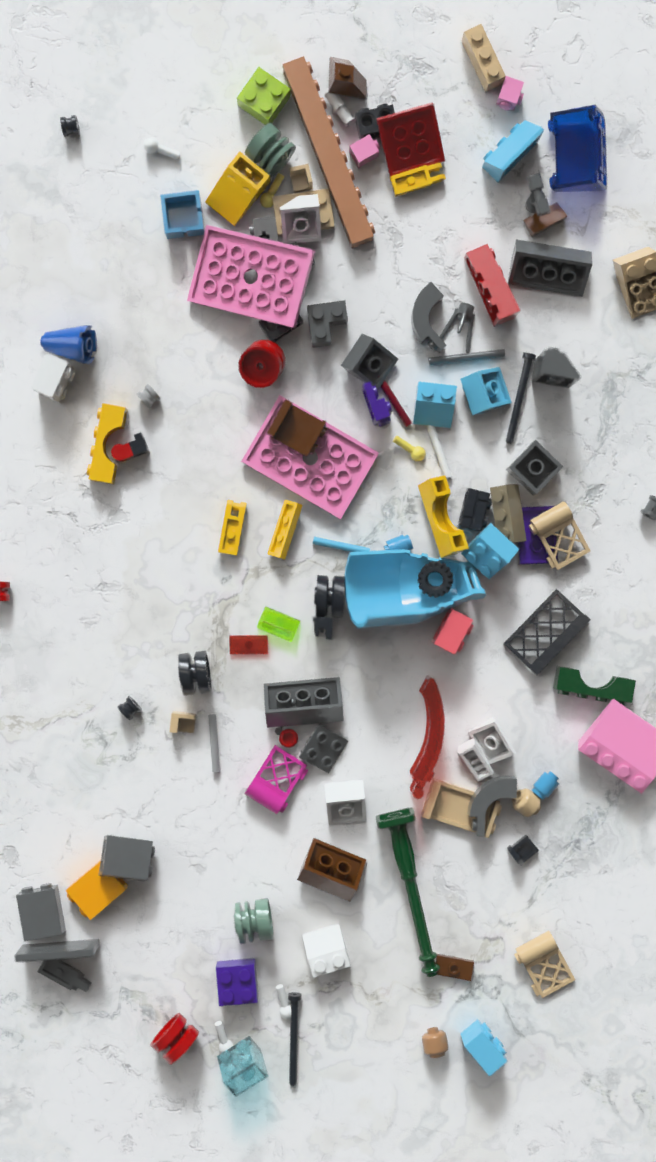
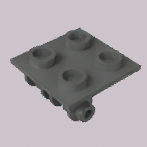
(323, 748)

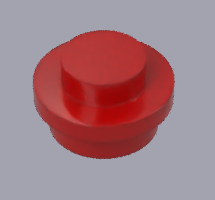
(288, 738)

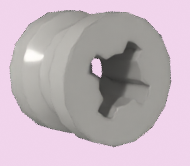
(148, 396)

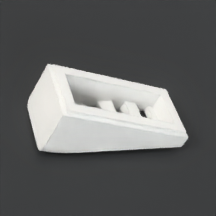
(470, 749)

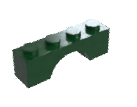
(570, 680)

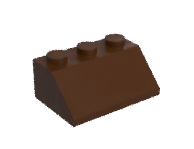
(332, 870)

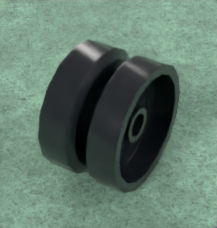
(330, 596)
(192, 673)

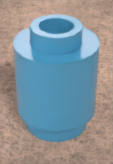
(398, 543)
(545, 785)

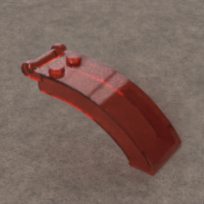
(431, 747)

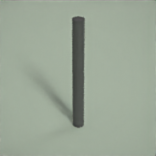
(466, 357)

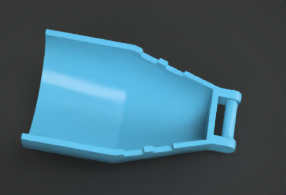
(385, 588)

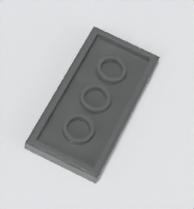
(57, 950)

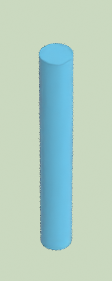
(339, 545)

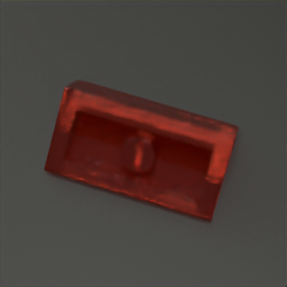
(248, 644)

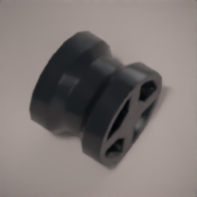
(70, 125)
(129, 708)

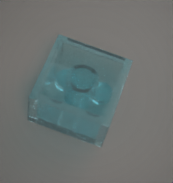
(242, 1066)

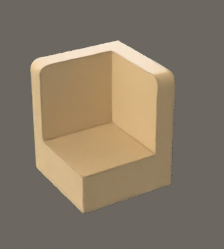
(301, 178)
(182, 722)

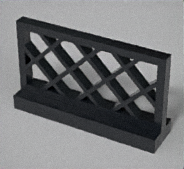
(562, 640)

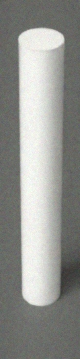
(439, 451)

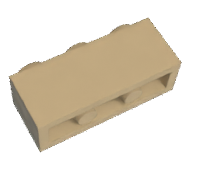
(483, 58)

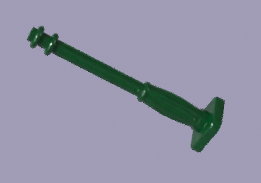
(397, 822)

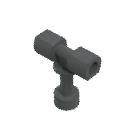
(537, 200)

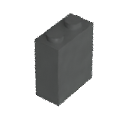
(126, 858)
(40, 912)

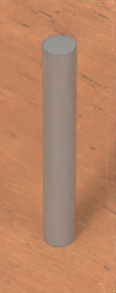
(214, 743)

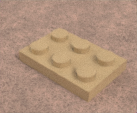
(325, 207)

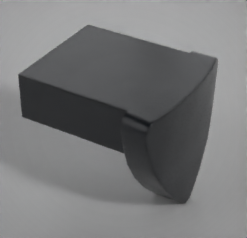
(522, 850)

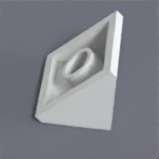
(492, 741)

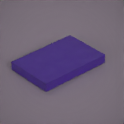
(532, 549)

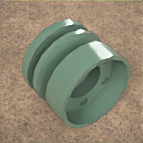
(270, 149)
(253, 921)

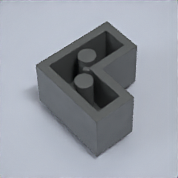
(321, 317)

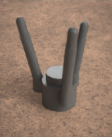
(464, 313)

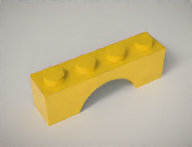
(110, 420)
(435, 498)

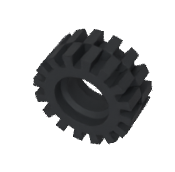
(435, 590)

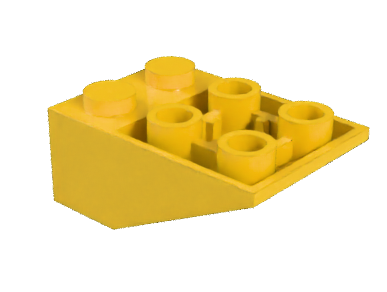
(238, 188)

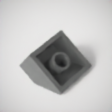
(369, 361)

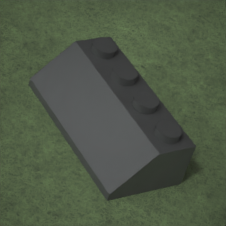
(550, 268)
(315, 702)

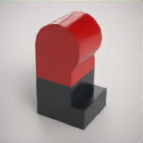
(130, 450)

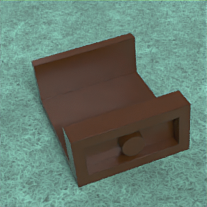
(297, 429)

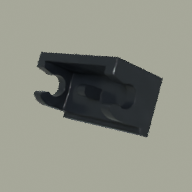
(321, 623)

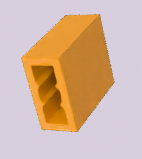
(94, 892)

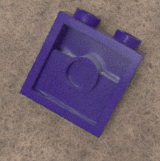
(379, 409)

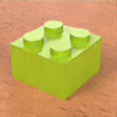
(263, 96)

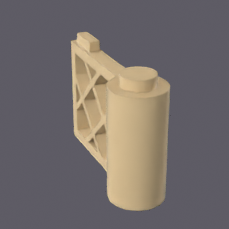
(551, 522)
(535, 953)

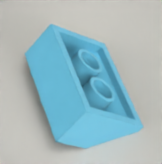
(512, 149)

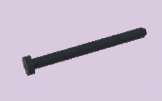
(529, 357)
(294, 997)

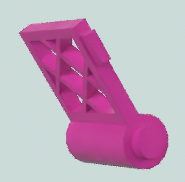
(268, 794)

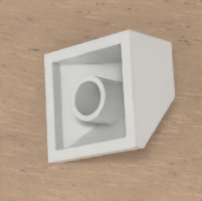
(301, 220)

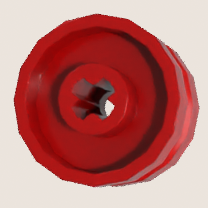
(261, 363)
(174, 1038)

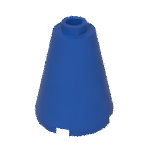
(71, 343)

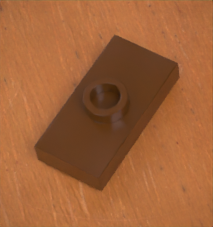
(454, 967)

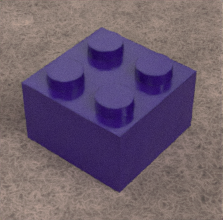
(237, 982)

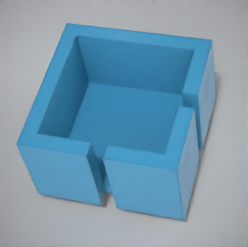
(182, 214)

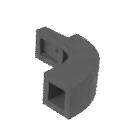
(425, 301)
(486, 794)

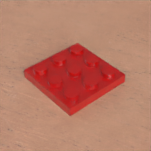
(411, 139)

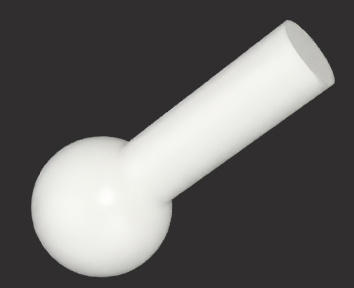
(152, 146)
(285, 1009)
(225, 1043)

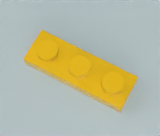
(285, 529)

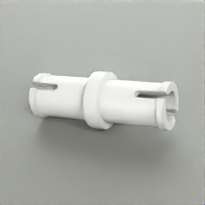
(340, 108)

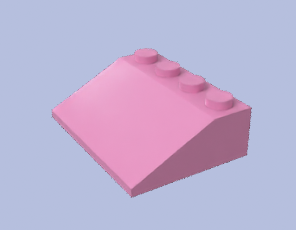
(622, 745)

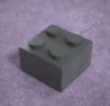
(534, 468)

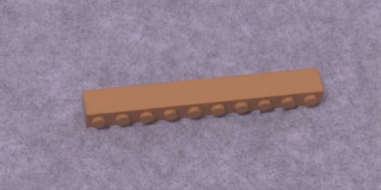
(327, 151)

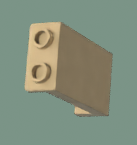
(450, 805)

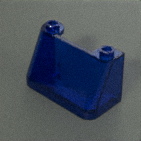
(579, 150)

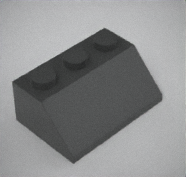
(554, 369)

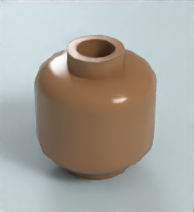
(435, 1042)

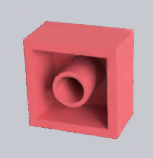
(452, 631)

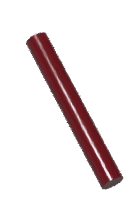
(396, 404)

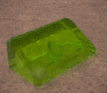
(278, 624)

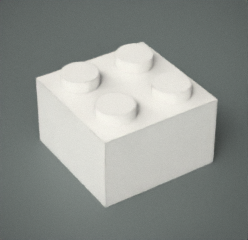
(53, 378)

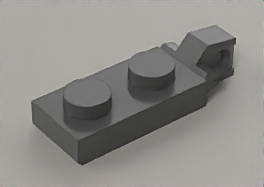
(64, 974)

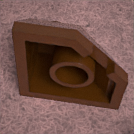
(346, 79)

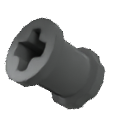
(650, 509)

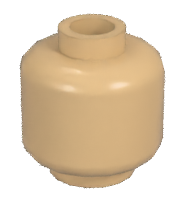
(527, 802)

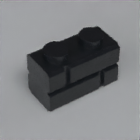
(474, 509)

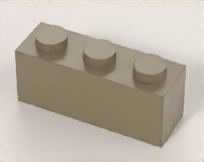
(508, 512)

